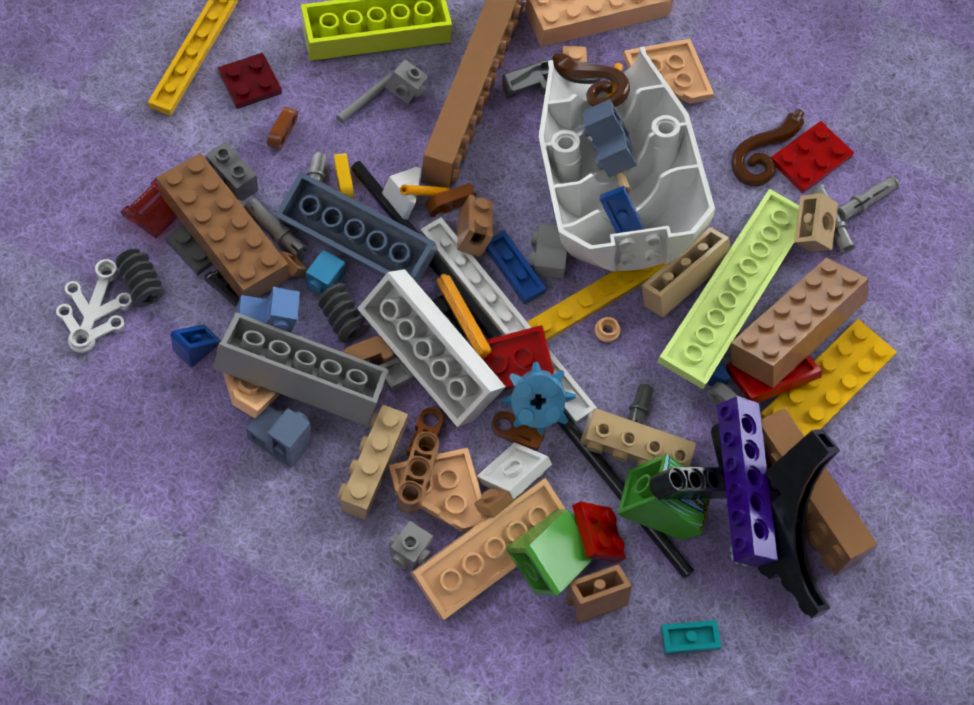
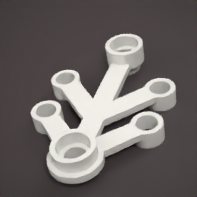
(93, 310)

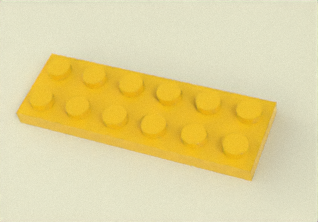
(845, 370)

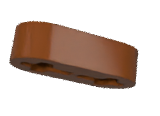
(282, 128)

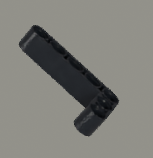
(692, 481)

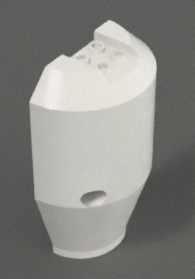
(665, 185)

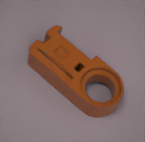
(449, 200)
(422, 427)
(521, 435)

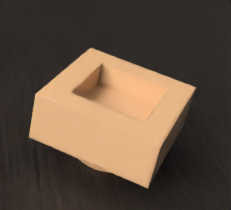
(576, 53)

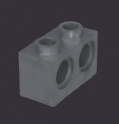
(233, 171)

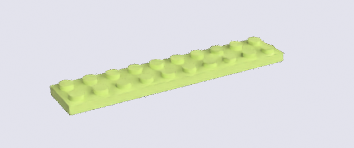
(732, 291)

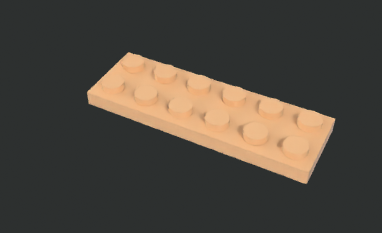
(480, 554)

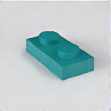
(690, 637)

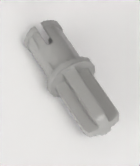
(318, 167)

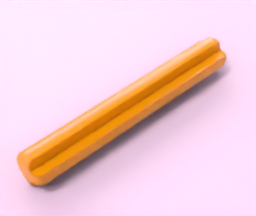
(463, 315)

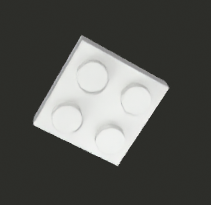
(514, 469)

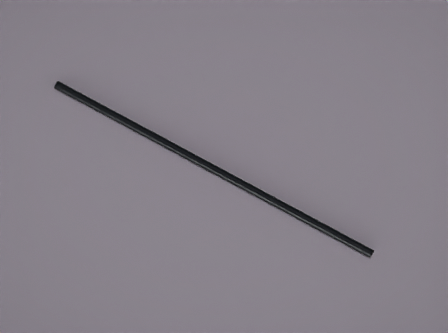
(491, 331)

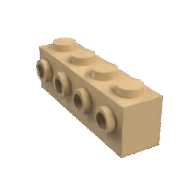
(685, 273)
(632, 440)
(375, 457)

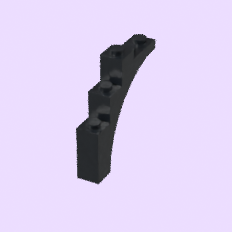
(795, 479)

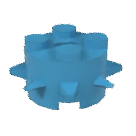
(524, 391)

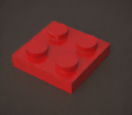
(599, 532)

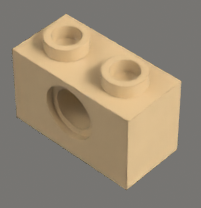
(816, 222)

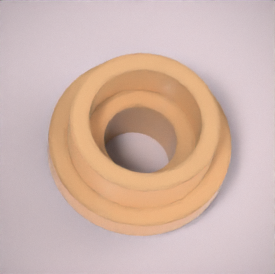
(610, 323)

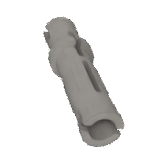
(886, 187)
(282, 234)
(840, 234)

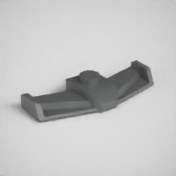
(533, 76)

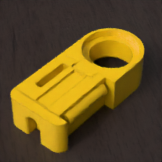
(343, 175)

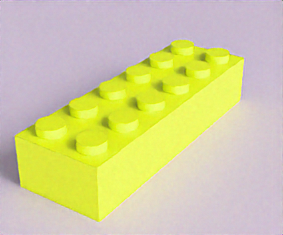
(372, 26)

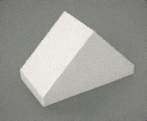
(402, 203)

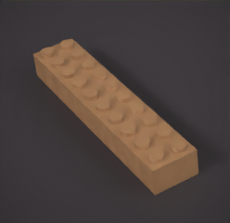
(470, 92)

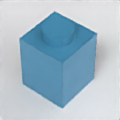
(324, 272)

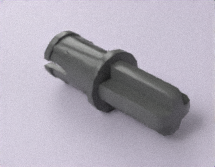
(640, 406)

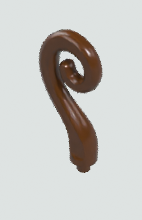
(572, 70)
(788, 129)

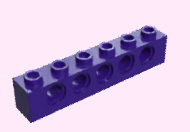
(746, 482)

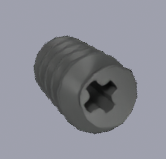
(139, 277)
(342, 313)

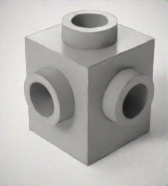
(407, 82)
(410, 546)

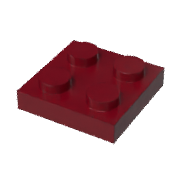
(249, 80)

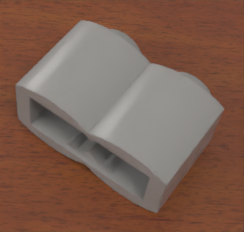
(549, 255)

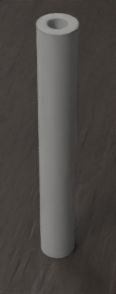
(363, 99)

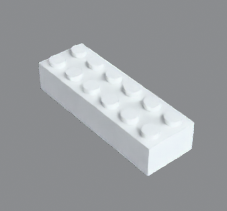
(431, 347)

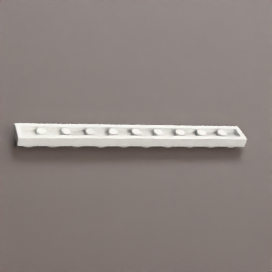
(497, 305)

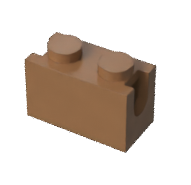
(473, 220)
(599, 593)

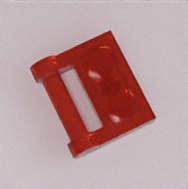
(155, 217)

